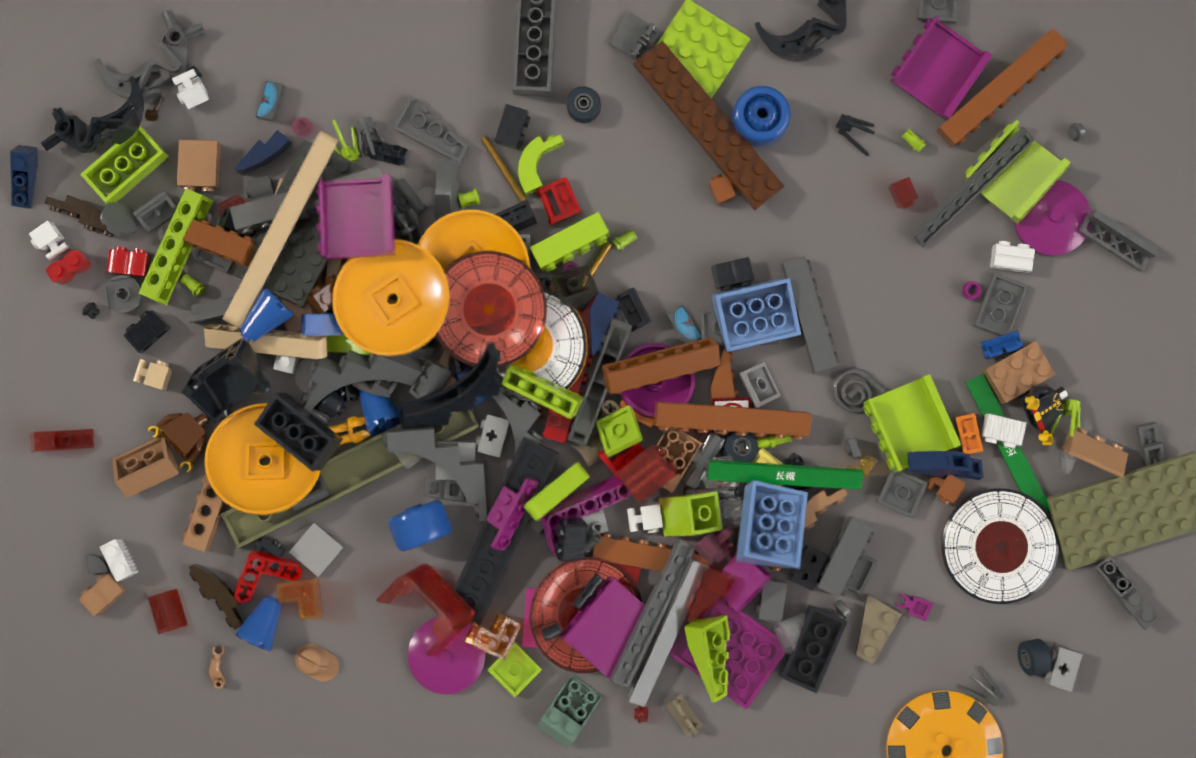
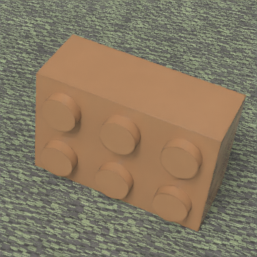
(1018, 372)

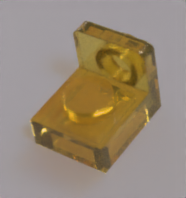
(865, 464)

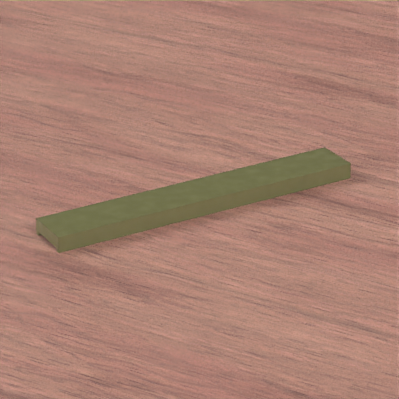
(342, 476)

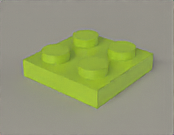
(619, 430)
(516, 670)

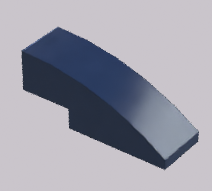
(263, 153)

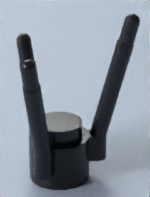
(847, 122)

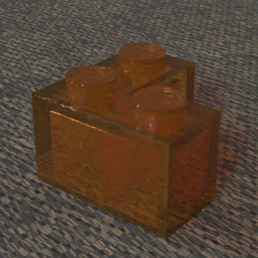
(306, 593)
(496, 639)

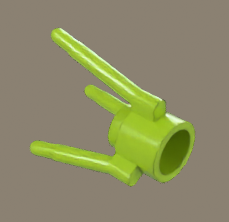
(347, 151)
(1073, 410)

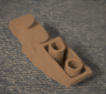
(819, 503)

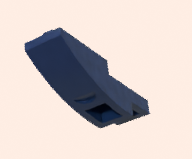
(945, 462)

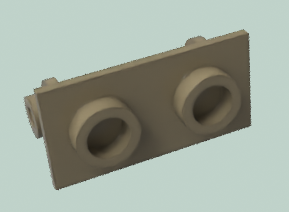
(684, 715)

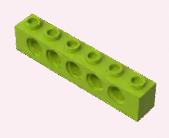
(173, 249)

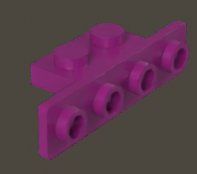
(509, 511)

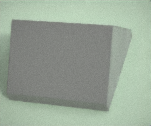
(759, 385)

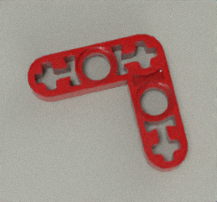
(262, 566)

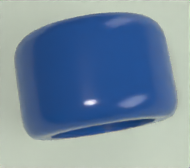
(757, 130)
(419, 525)

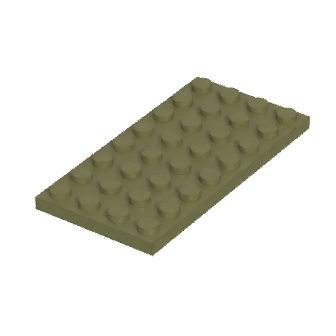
(1126, 511)

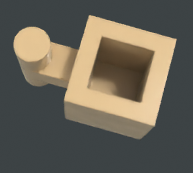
(156, 375)

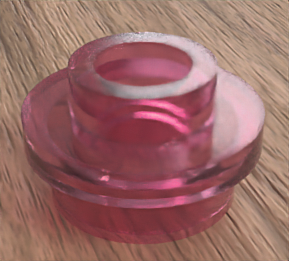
(299, 121)

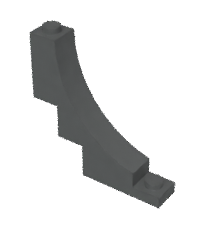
(467, 474)

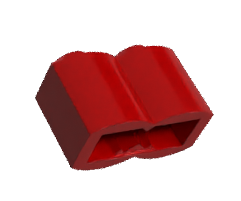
(127, 262)
(70, 265)

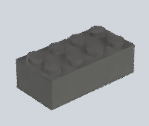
(844, 555)

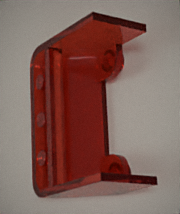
(440, 596)

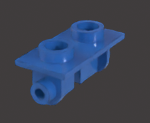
(1001, 345)

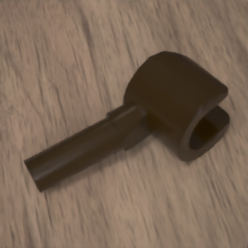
(152, 115)

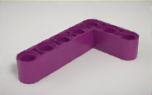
(581, 505)

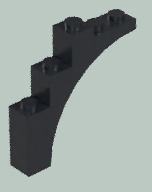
(461, 396)

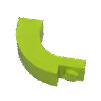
(529, 160)

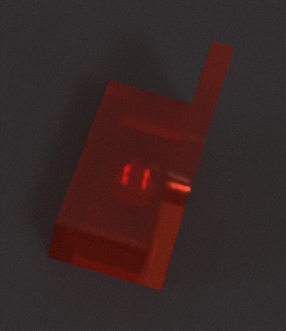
(167, 611)

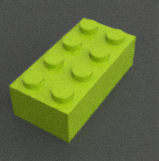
(124, 166)
(570, 242)

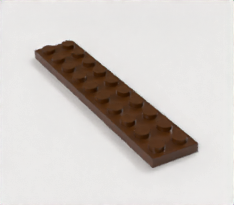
(708, 125)

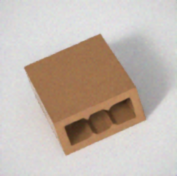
(199, 165)

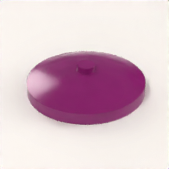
(1055, 221)
(668, 390)
(452, 670)

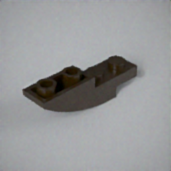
(77, 208)
(214, 587)

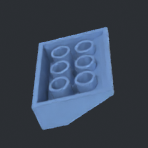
(756, 314)
(771, 525)

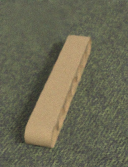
(274, 342)

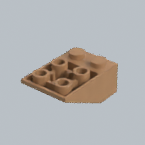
(679, 449)

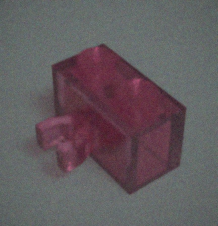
(715, 546)

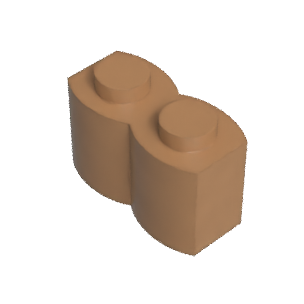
(102, 594)

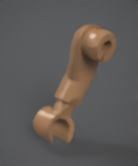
(214, 669)

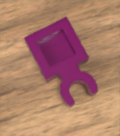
(917, 607)

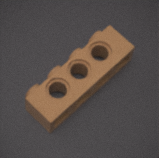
(191, 536)

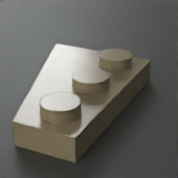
(875, 629)

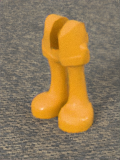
(350, 427)

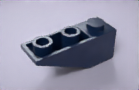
(23, 175)
(600, 317)

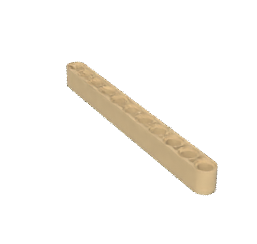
(280, 229)

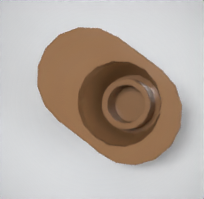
(316, 662)

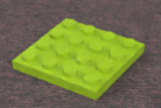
(704, 45)

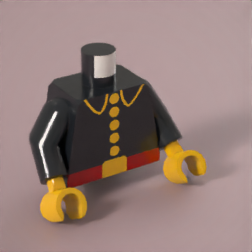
(1042, 408)

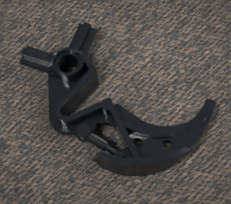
(792, 52)
(73, 130)

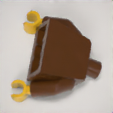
(184, 435)

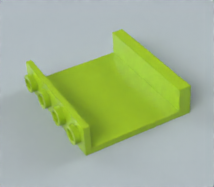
(1024, 180)
(910, 421)

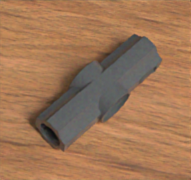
(701, 460)

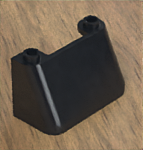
(226, 380)

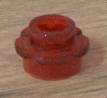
(641, 714)

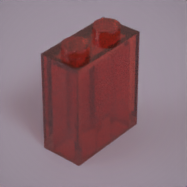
(647, 473)

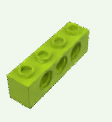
(542, 391)

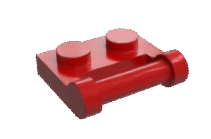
(564, 197)
(622, 458)

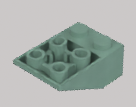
(569, 711)

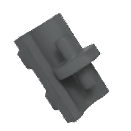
(410, 226)

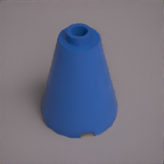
(264, 316)
(378, 412)
(261, 624)

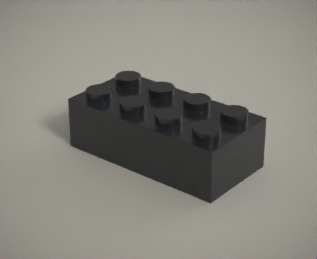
(298, 431)
(813, 649)

